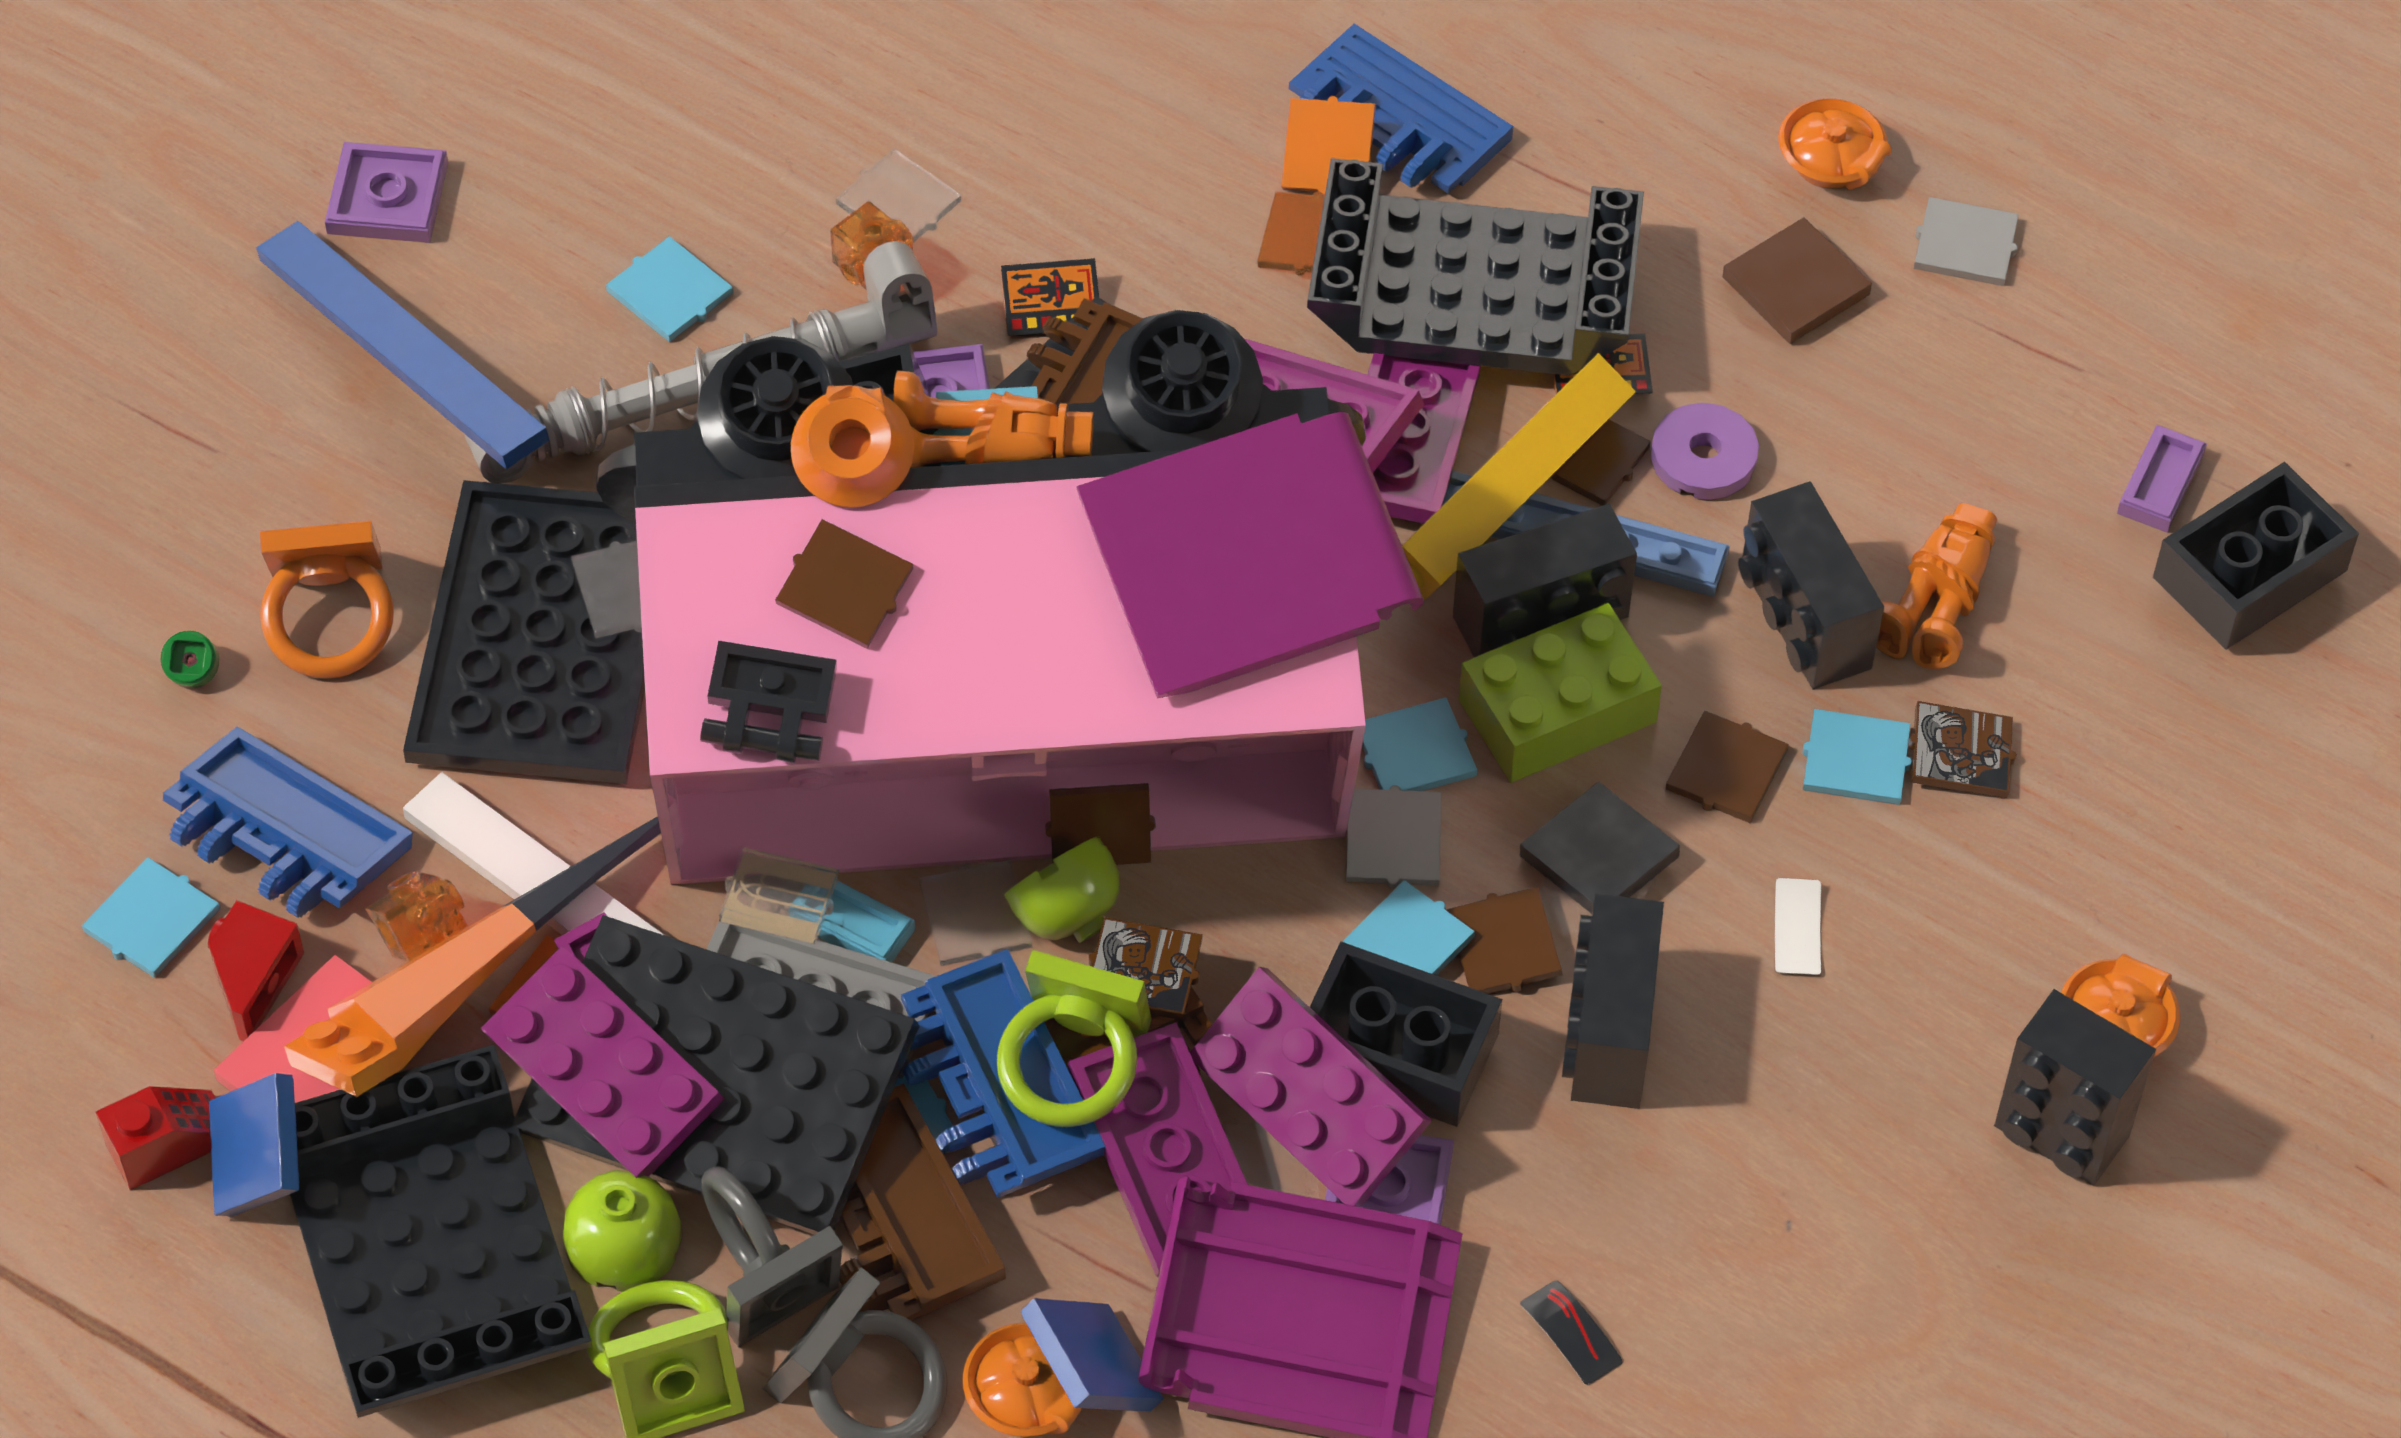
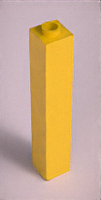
(1515, 472)

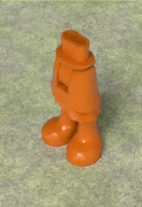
(1003, 427)
(1949, 569)

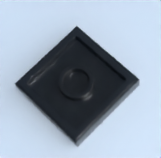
(1599, 848)

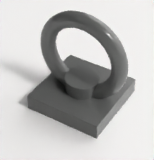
(775, 1277)
(832, 1340)

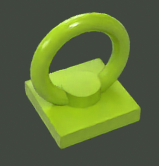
(1084, 1002)
(672, 1372)

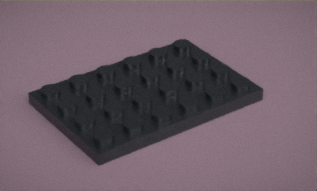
(511, 647)
(793, 1060)

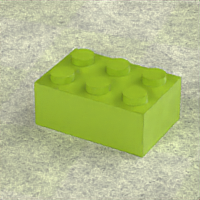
(1559, 692)

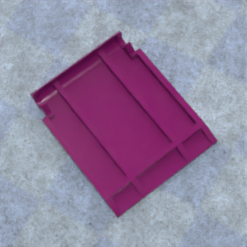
(1249, 550)
(1301, 1312)

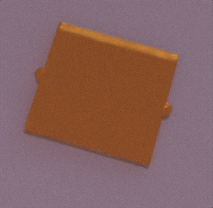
(1292, 232)

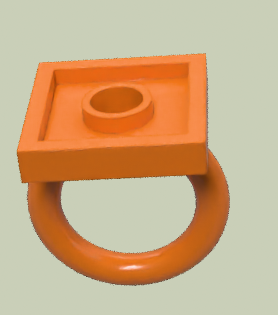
(320, 558)

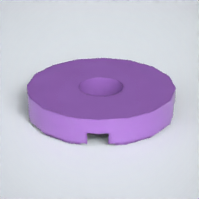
(1707, 426)

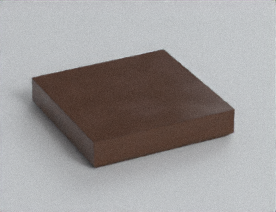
(1797, 280)

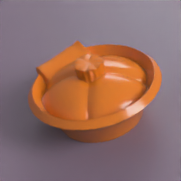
(1833, 143)
(852, 446)
(2129, 996)
(1015, 1386)

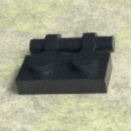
(769, 683)

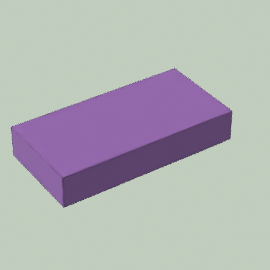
(2161, 478)

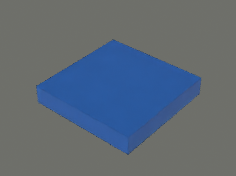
(254, 1145)
(1089, 1354)

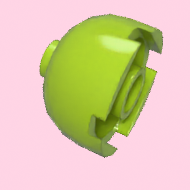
(1068, 894)
(621, 1230)

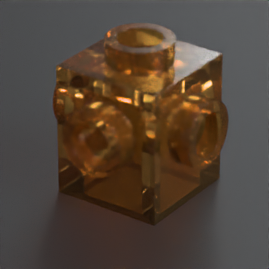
(859, 235)
(417, 914)

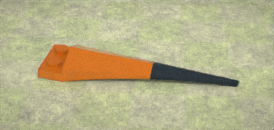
(395, 1015)

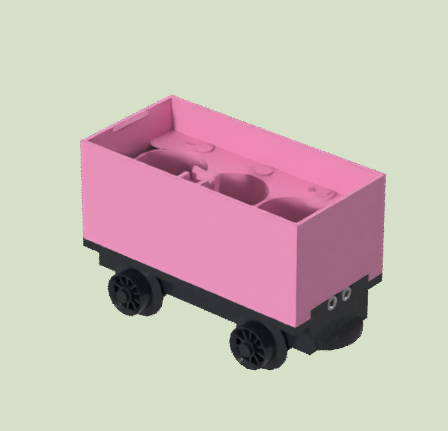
(1002, 645)

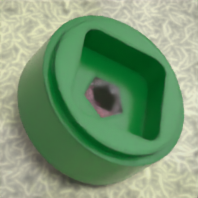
(189, 659)

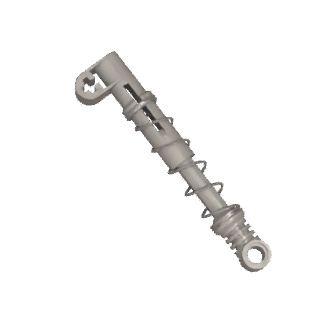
(882, 323)

